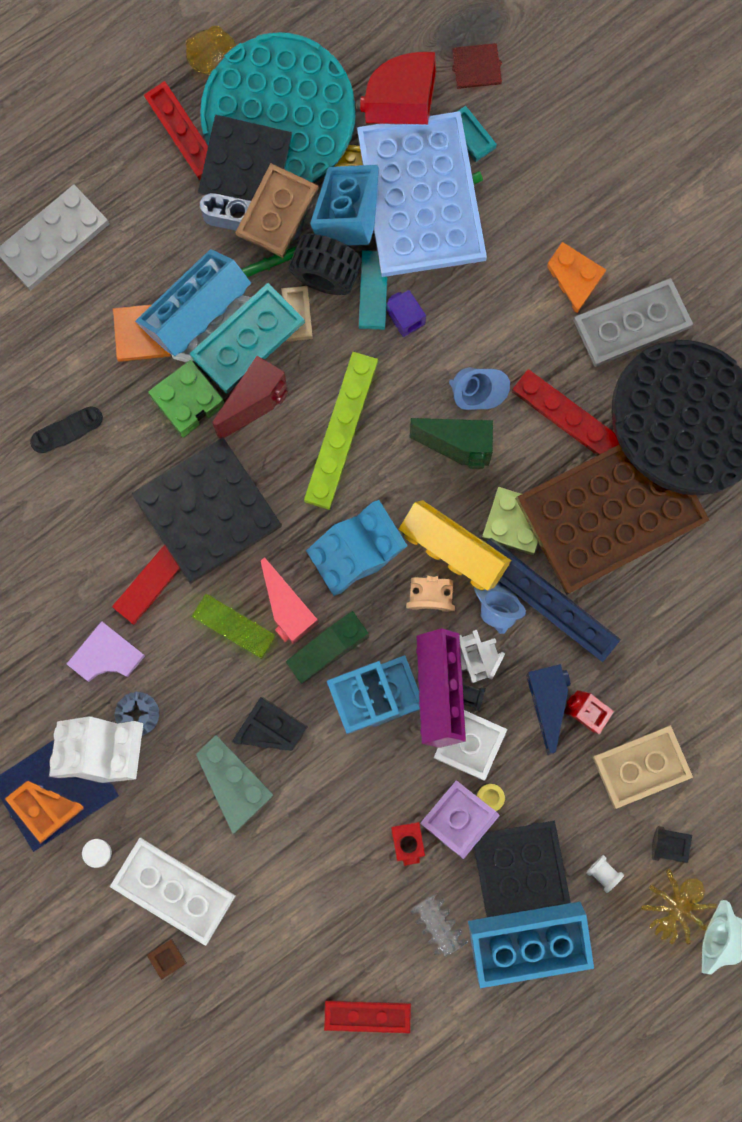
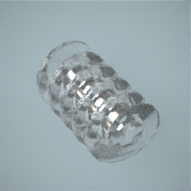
(438, 926)

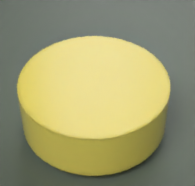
(492, 796)

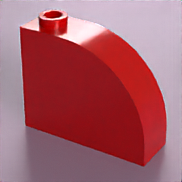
(401, 90)

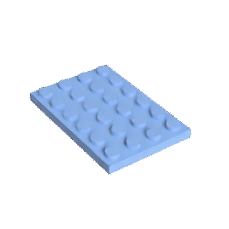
(423, 195)

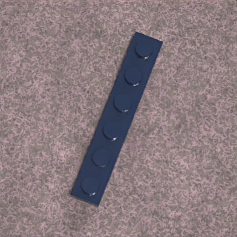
(556, 606)

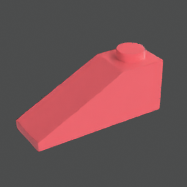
(289, 611)

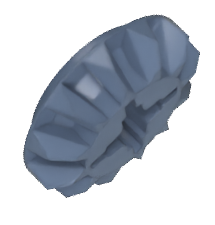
(145, 703)

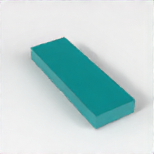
(372, 293)

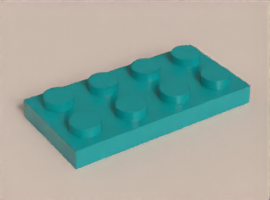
(250, 332)

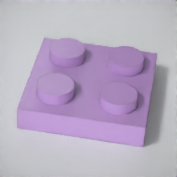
(459, 819)

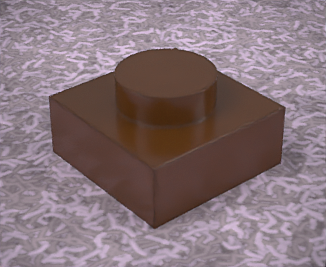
(166, 959)

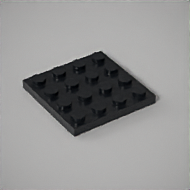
(206, 510)

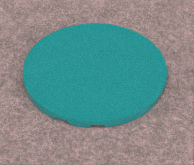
(289, 87)

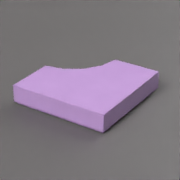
(104, 653)

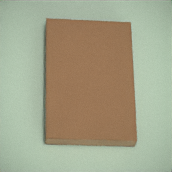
(276, 210)

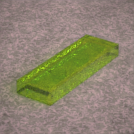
(233, 626)

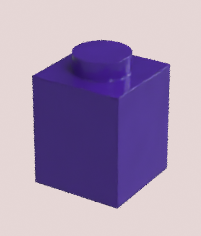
(405, 312)

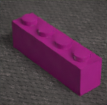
(440, 688)

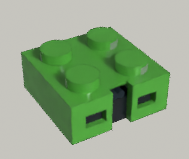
(186, 398)

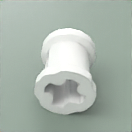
(605, 874)

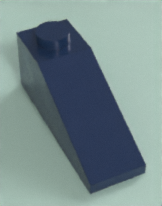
(549, 697)

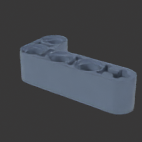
(231, 205)

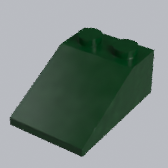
(458, 439)

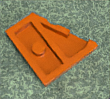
(575, 274)
(42, 809)

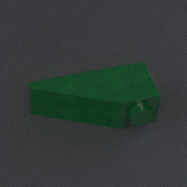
(328, 647)

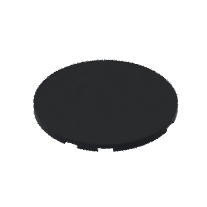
(682, 416)

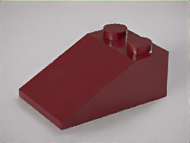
(253, 397)

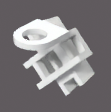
(471, 661)

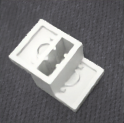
(96, 749)

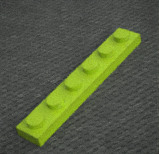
(341, 430)

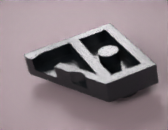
(270, 728)

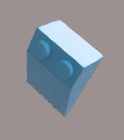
(347, 204)

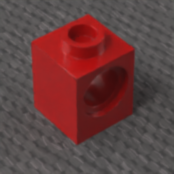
(412, 830)

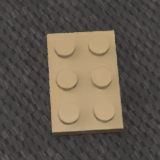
(642, 767)

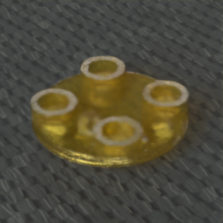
(208, 48)

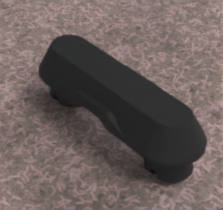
(66, 430)

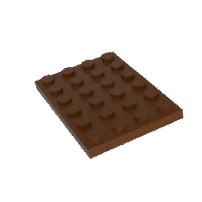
(604, 517)

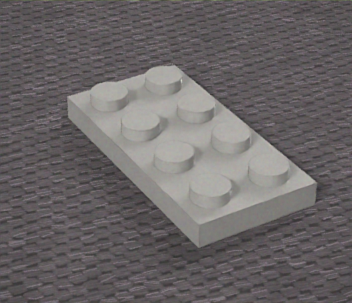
(52, 237)
(633, 322)

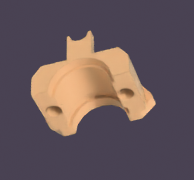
(431, 594)

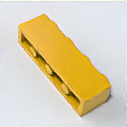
(454, 545)

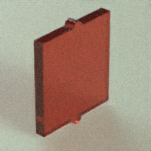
(476, 66)

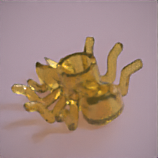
(679, 904)

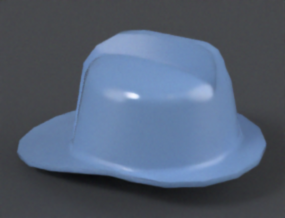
(479, 388)
(500, 607)

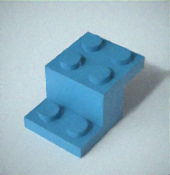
(356, 548)
(375, 694)

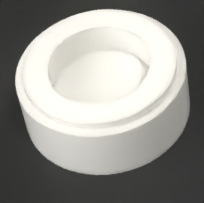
(96, 853)

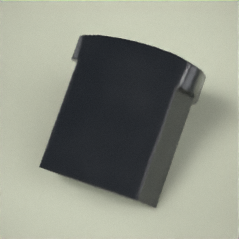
(671, 845)

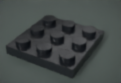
(240, 157)
(521, 869)

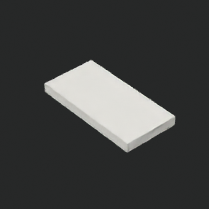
(172, 891)

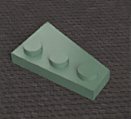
(233, 784)

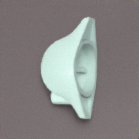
(722, 939)

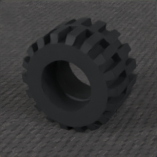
(325, 264)

